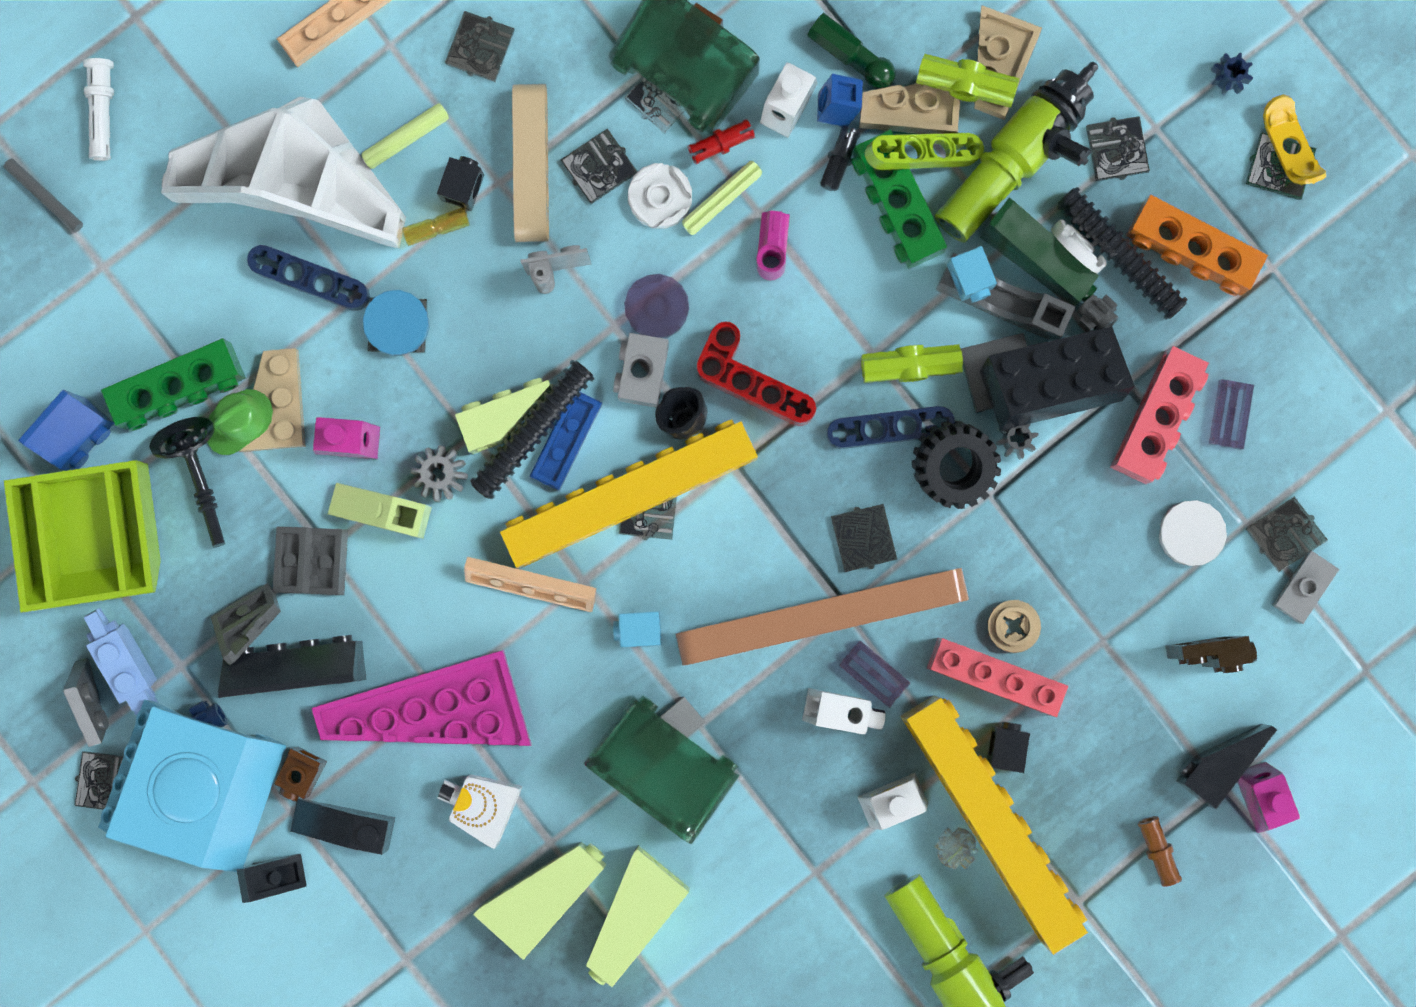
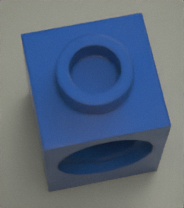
(839, 100)

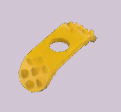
(1282, 123)

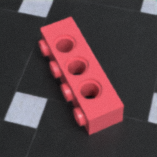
(1173, 366)
(997, 677)

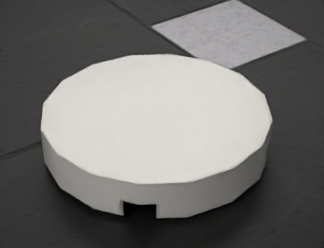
(660, 196)
(1078, 246)
(1192, 533)

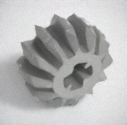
(450, 469)

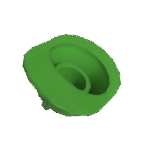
(239, 421)

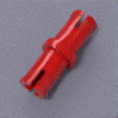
(721, 141)

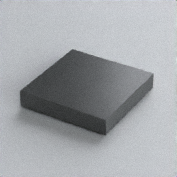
(974, 359)

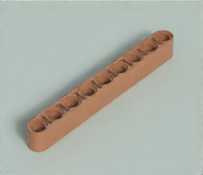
(822, 616)

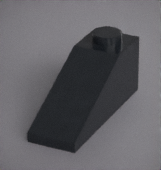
(1218, 769)
(343, 826)

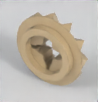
(1029, 624)

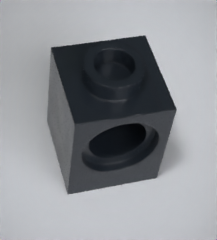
(461, 182)
(1008, 747)

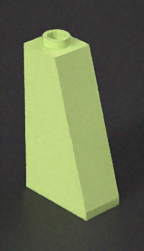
(538, 901)
(638, 911)

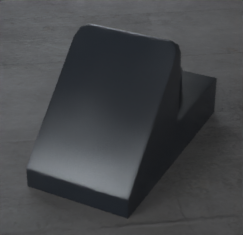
(271, 878)

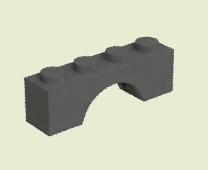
(1028, 310)

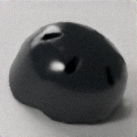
(684, 421)

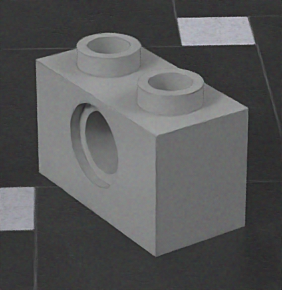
(643, 390)

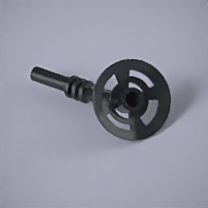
(186, 447)

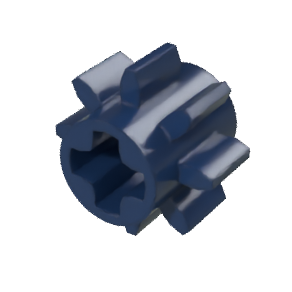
(1240, 73)
(210, 714)

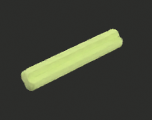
(405, 136)
(721, 197)

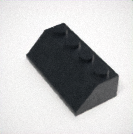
(294, 667)

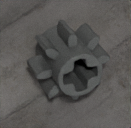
(1097, 313)
(1012, 447)

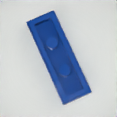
(566, 441)

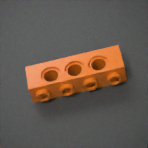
(1243, 258)

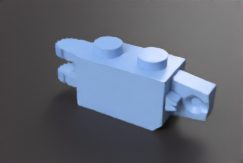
(120, 660)

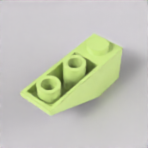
(492, 422)
(380, 510)

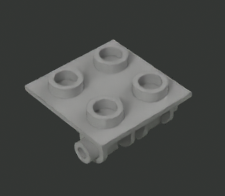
(541, 265)

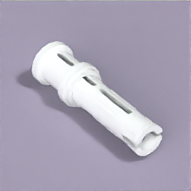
(99, 95)

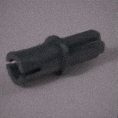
(839, 158)

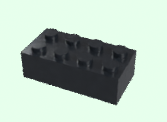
(1056, 378)

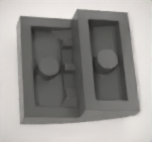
(310, 560)

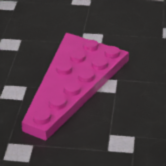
(446, 706)

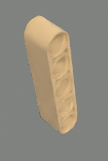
(530, 163)

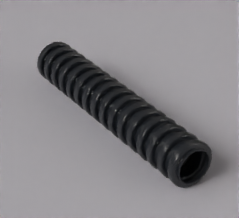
(1122, 253)
(532, 429)

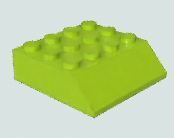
(83, 535)

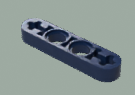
(307, 281)
(890, 430)

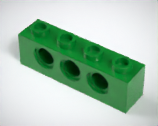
(916, 211)
(124, 396)

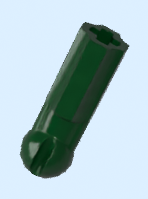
(850, 51)

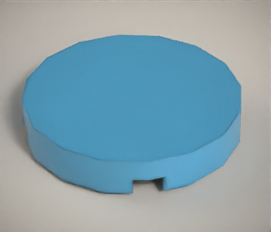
(396, 322)

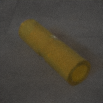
(431, 228)

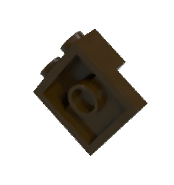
(1222, 653)

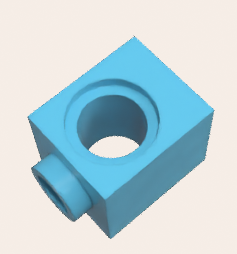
(972, 275)
(638, 629)

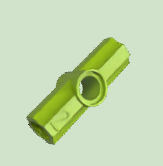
(967, 80)
(911, 363)

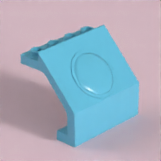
(190, 789)

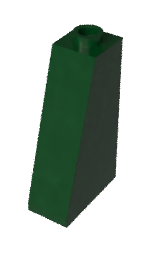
(1039, 253)

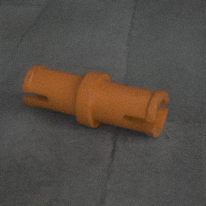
(1160, 851)

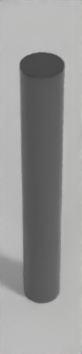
(43, 195)

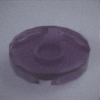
(656, 306)

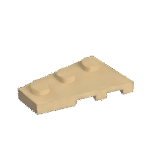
(1004, 48)
(910, 110)
(281, 383)

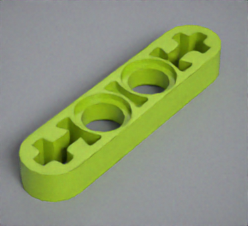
(925, 154)

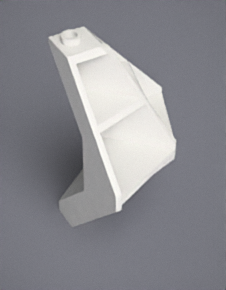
(287, 164)

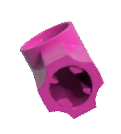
(772, 242)

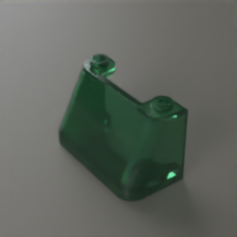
(687, 59)
(662, 769)

